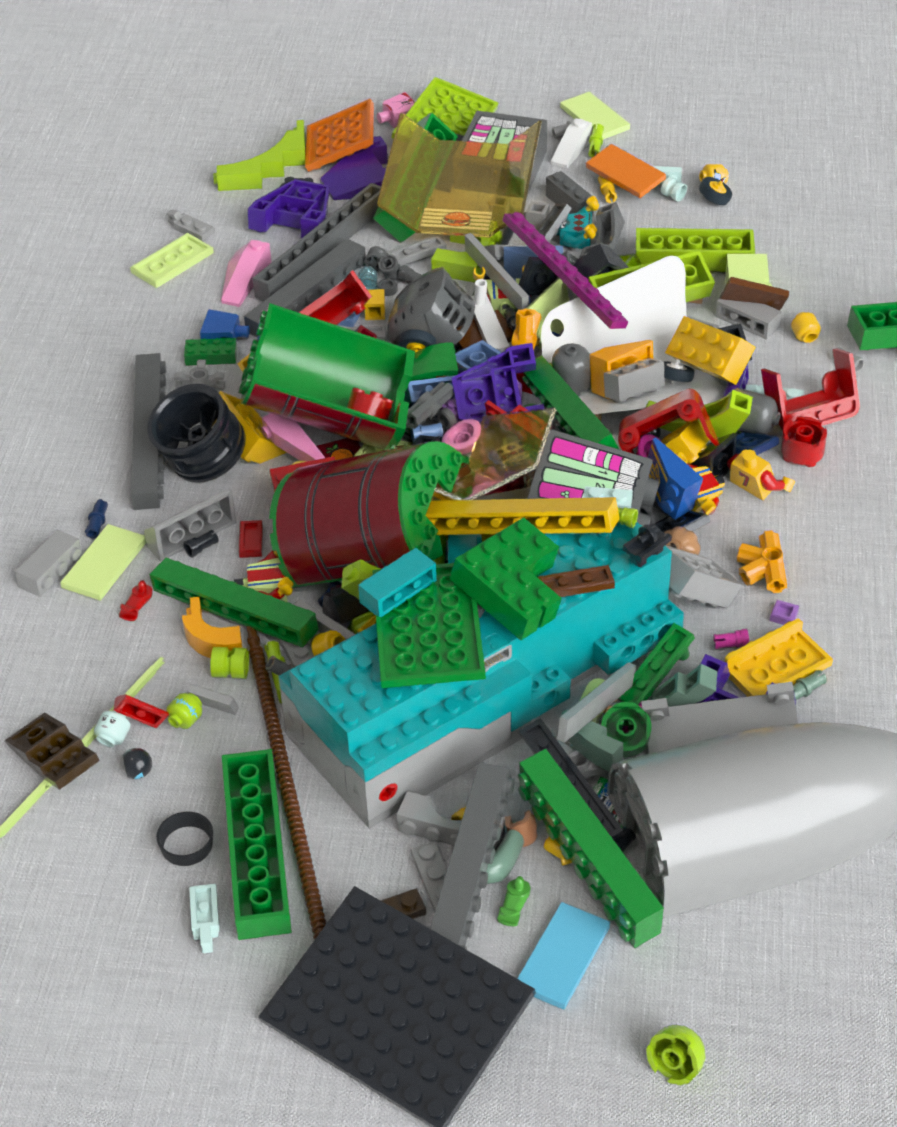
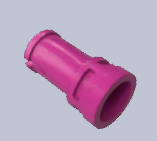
(738, 639)

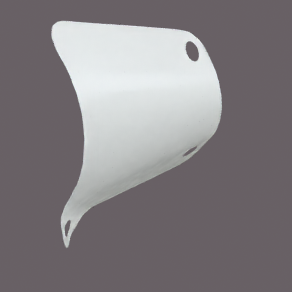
(654, 307)

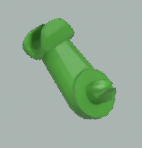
(515, 898)

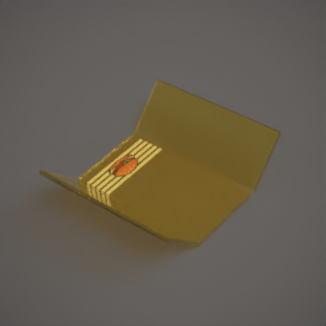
(456, 184)
(504, 451)

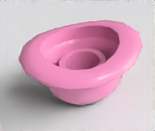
(463, 435)

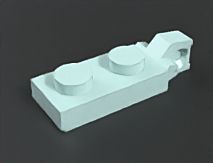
(204, 915)

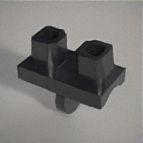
(647, 543)

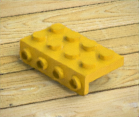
(776, 658)

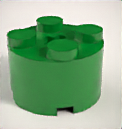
(638, 723)

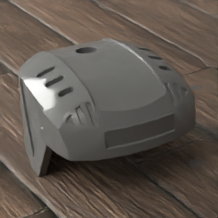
(437, 305)

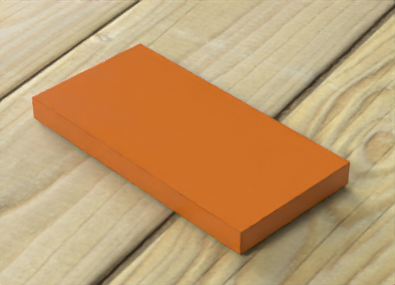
(625, 170)

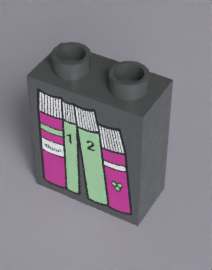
(502, 129)
(573, 463)

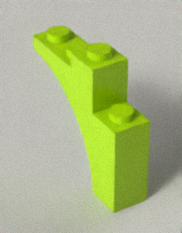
(725, 414)

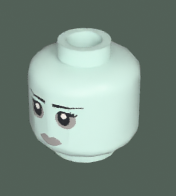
(111, 728)

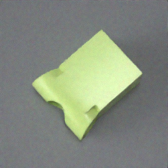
(748, 267)

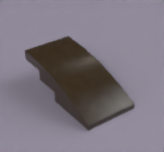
(52, 750)

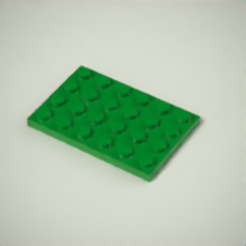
(431, 637)

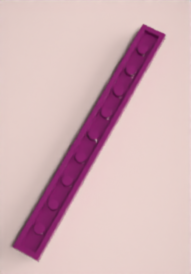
(565, 271)

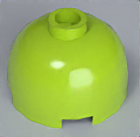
(676, 1053)

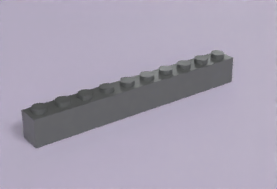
(318, 242)
(146, 459)

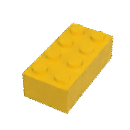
(710, 350)

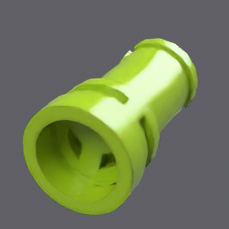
(628, 516)

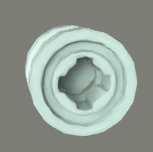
(675, 190)

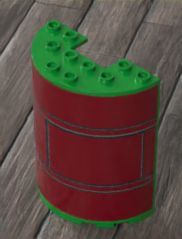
(309, 370)
(358, 510)

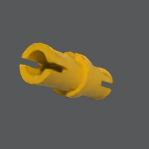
(607, 189)

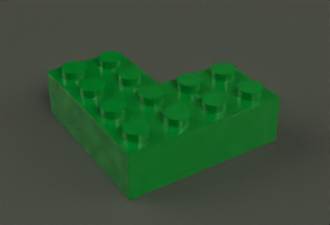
(504, 577)

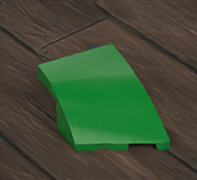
(435, 361)

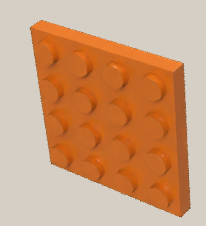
(339, 135)

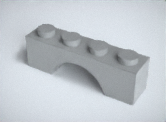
(419, 818)

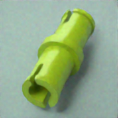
(596, 140)

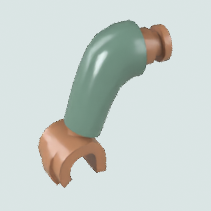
(518, 835)

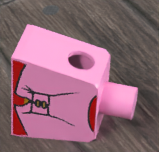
(393, 108)

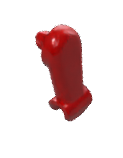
(139, 597)

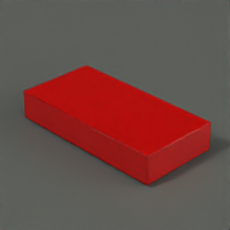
(251, 538)

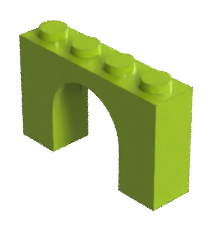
(460, 264)

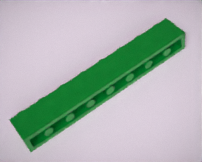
(570, 409)
(235, 602)

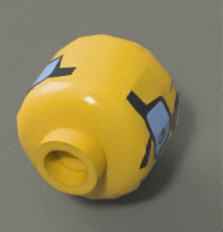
(714, 170)

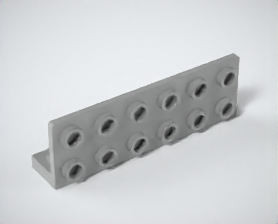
(706, 720)

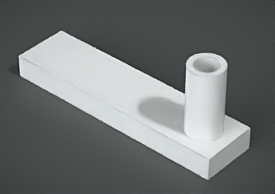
(486, 318)

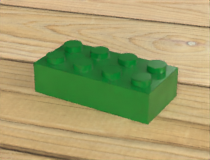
(212, 350)

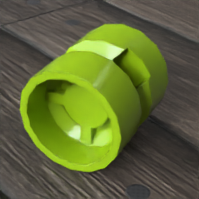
(229, 662)

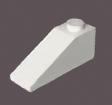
(572, 143)

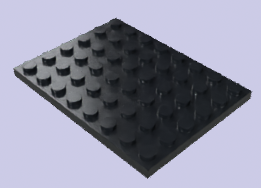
(398, 1007)

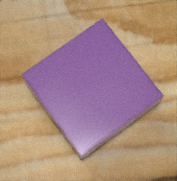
(784, 612)

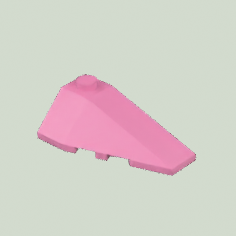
(242, 268)
(290, 437)

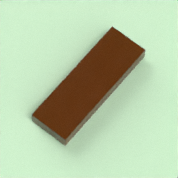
(580, 581)

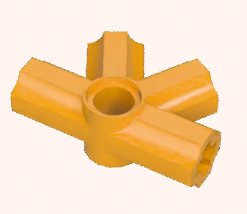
(526, 327)
(763, 562)

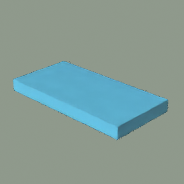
(563, 954)

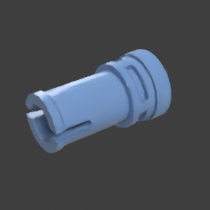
(428, 430)

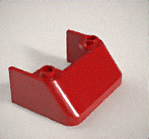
(340, 301)
(832, 404)
(683, 405)

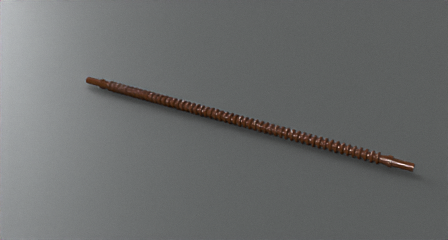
(286, 784)

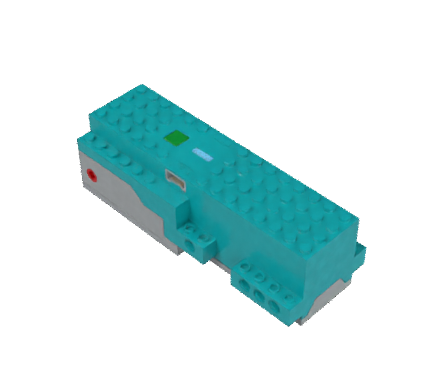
(419, 737)

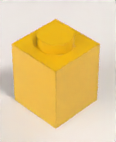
(376, 305)

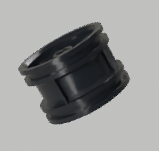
(209, 449)

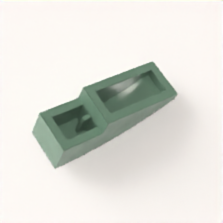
(689, 688)
(596, 745)

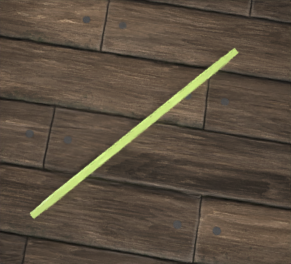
(87, 740)

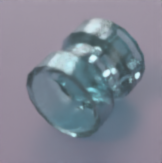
(368, 277)

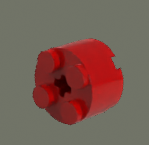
(370, 404)
(803, 441)

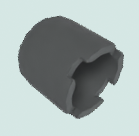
(573, 365)
(763, 414)

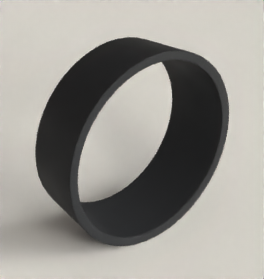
(180, 820)

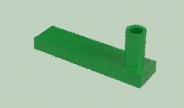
(658, 664)

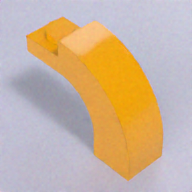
(205, 637)

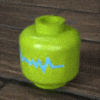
(184, 710)

